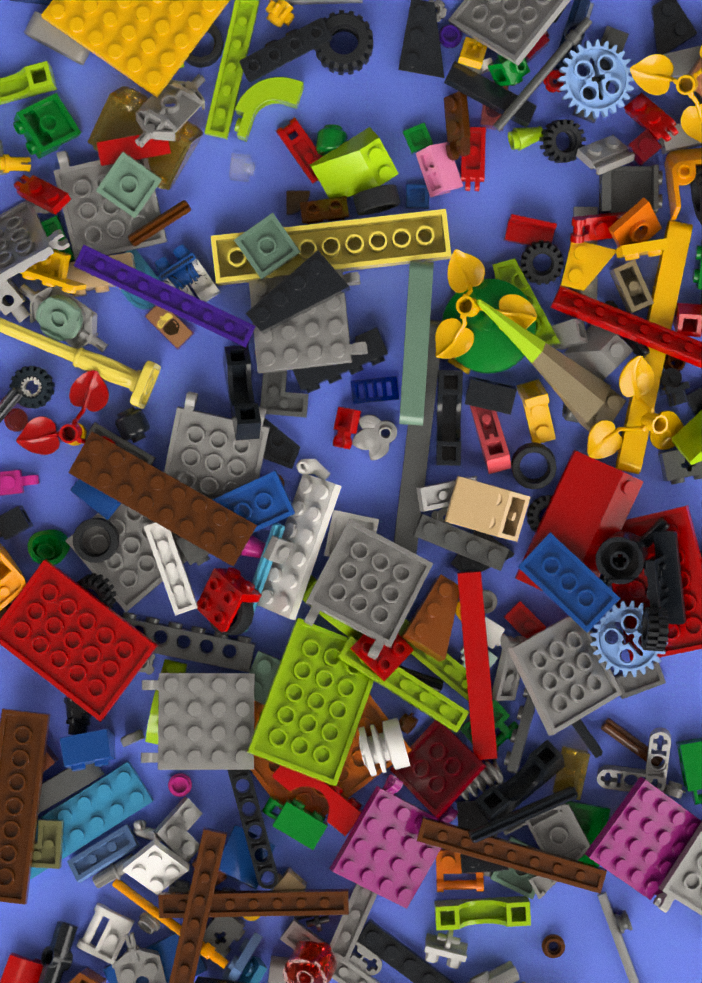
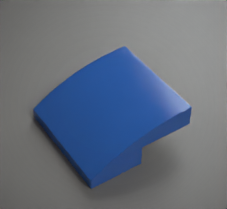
(95, 499)
(237, 859)

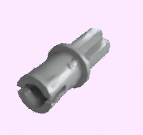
(111, 873)

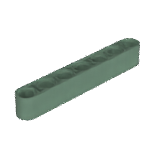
(416, 343)

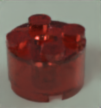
(310, 963)

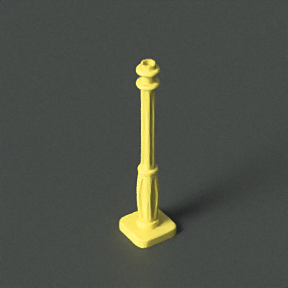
(139, 382)

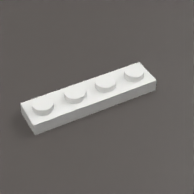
(171, 568)

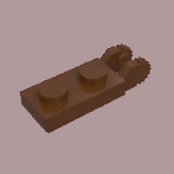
(457, 125)

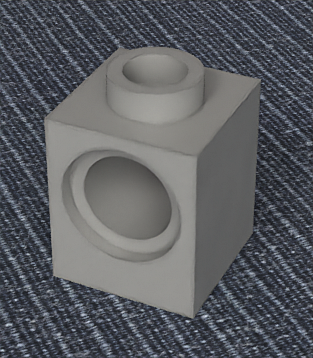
(570, 333)

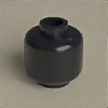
(132, 424)

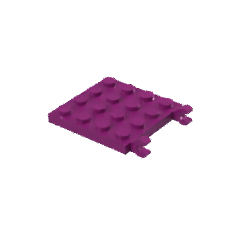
(644, 838)
(384, 846)

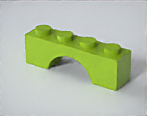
(27, 83)
(497, 910)

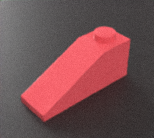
(491, 439)

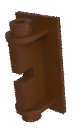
(324, 209)

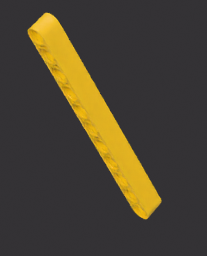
(661, 312)

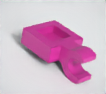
(12, 482)

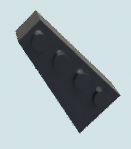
(301, 291)

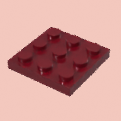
(439, 768)

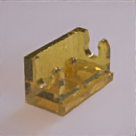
(574, 771)

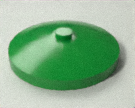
(491, 347)

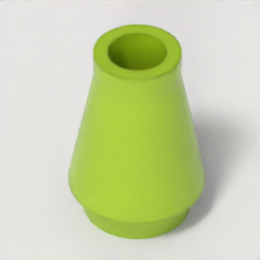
(523, 137)

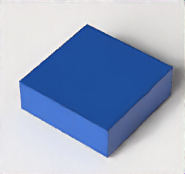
(417, 196)

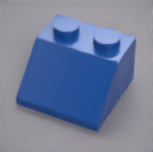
(87, 749)

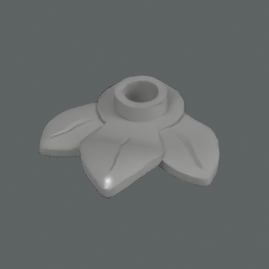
(371, 438)

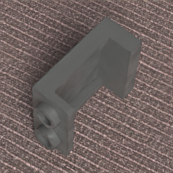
(627, 186)

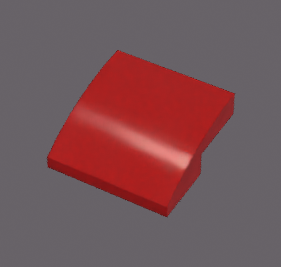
(21, 970)

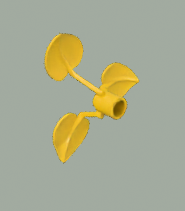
(654, 77)
(464, 273)
(637, 380)

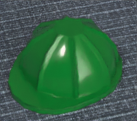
(48, 545)

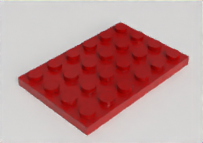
(680, 637)
(74, 640)

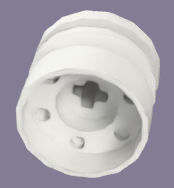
(383, 746)

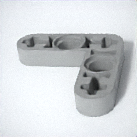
(650, 772)

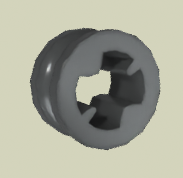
(623, 921)

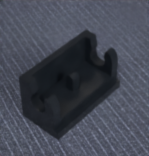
(490, 395)

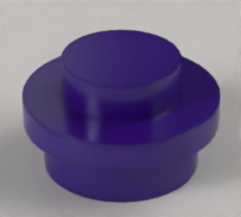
(450, 36)

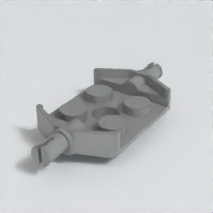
(162, 121)
(88, 332)
(138, 963)

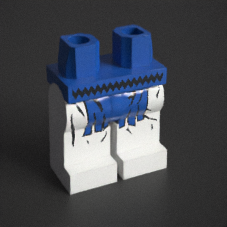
(185, 273)

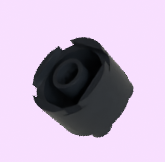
(612, 566)

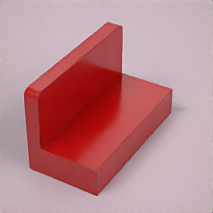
(527, 230)

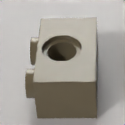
(631, 287)

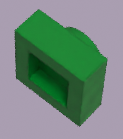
(417, 138)

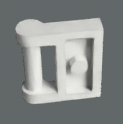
(112, 937)

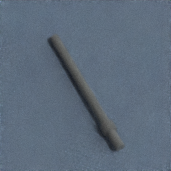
(572, 39)

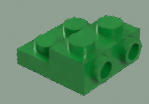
(46, 126)

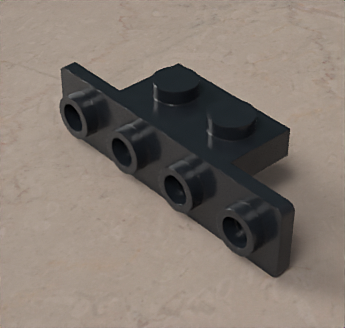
(282, 51)
(665, 577)

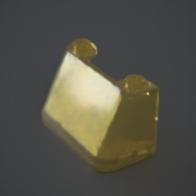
(119, 121)

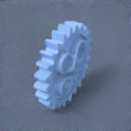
(574, 83)
(612, 651)

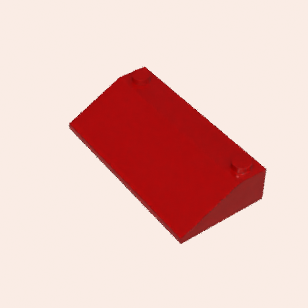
(586, 509)

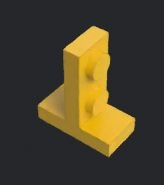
(536, 410)

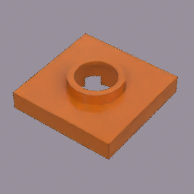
(627, 230)

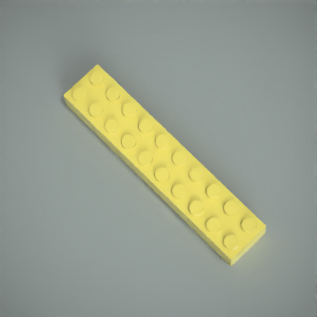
(346, 245)

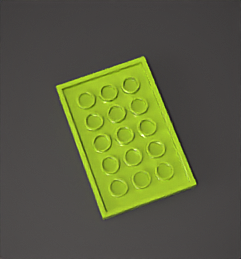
(311, 706)

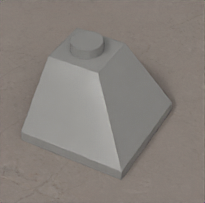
(601, 352)

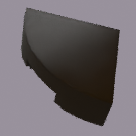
(293, 200)

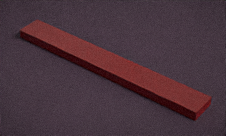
(628, 326)
(477, 664)

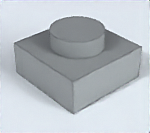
(278, 550)

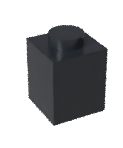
(14, 522)

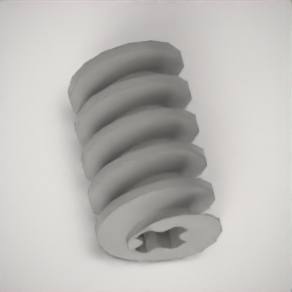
(487, 777)

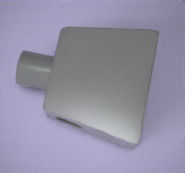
(16, 308)

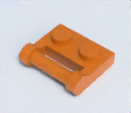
(450, 863)

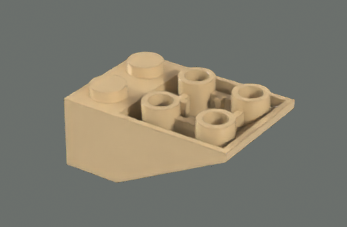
(487, 508)

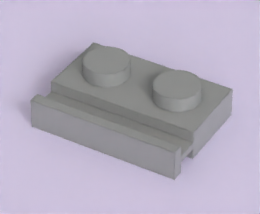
(605, 154)

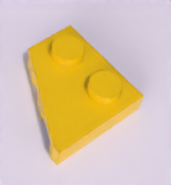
(649, 248)
(584, 264)

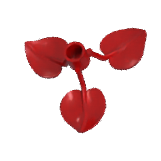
(40, 433)

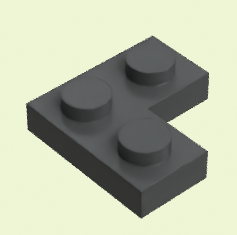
(278, 400)

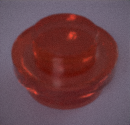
(16, 420)

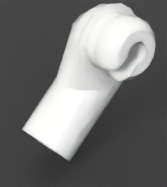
(312, 466)
(145, 832)

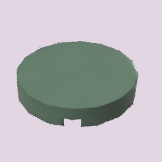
(59, 317)

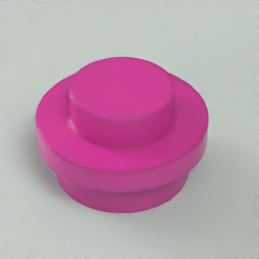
(180, 784)

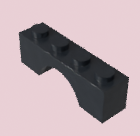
(311, 377)
(239, 386)
(449, 417)
(538, 769)

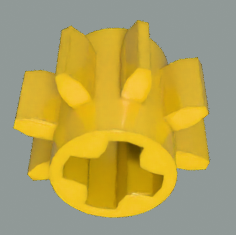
(279, 13)

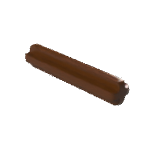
(159, 223)
(628, 741)

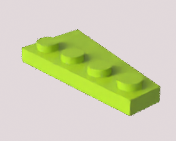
(512, 273)

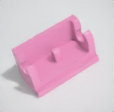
(438, 170)

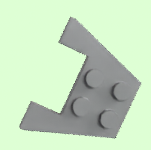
(556, 833)

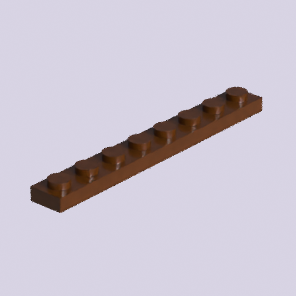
(513, 855)
(261, 903)
(198, 906)

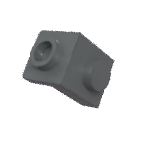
(192, 552)

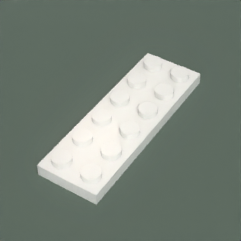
(306, 529)

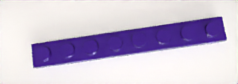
(164, 296)

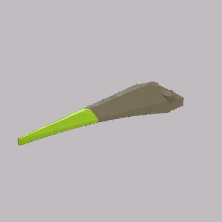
(579, 389)

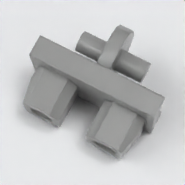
(445, 946)

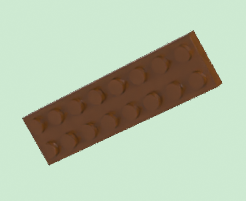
(162, 498)
(21, 775)

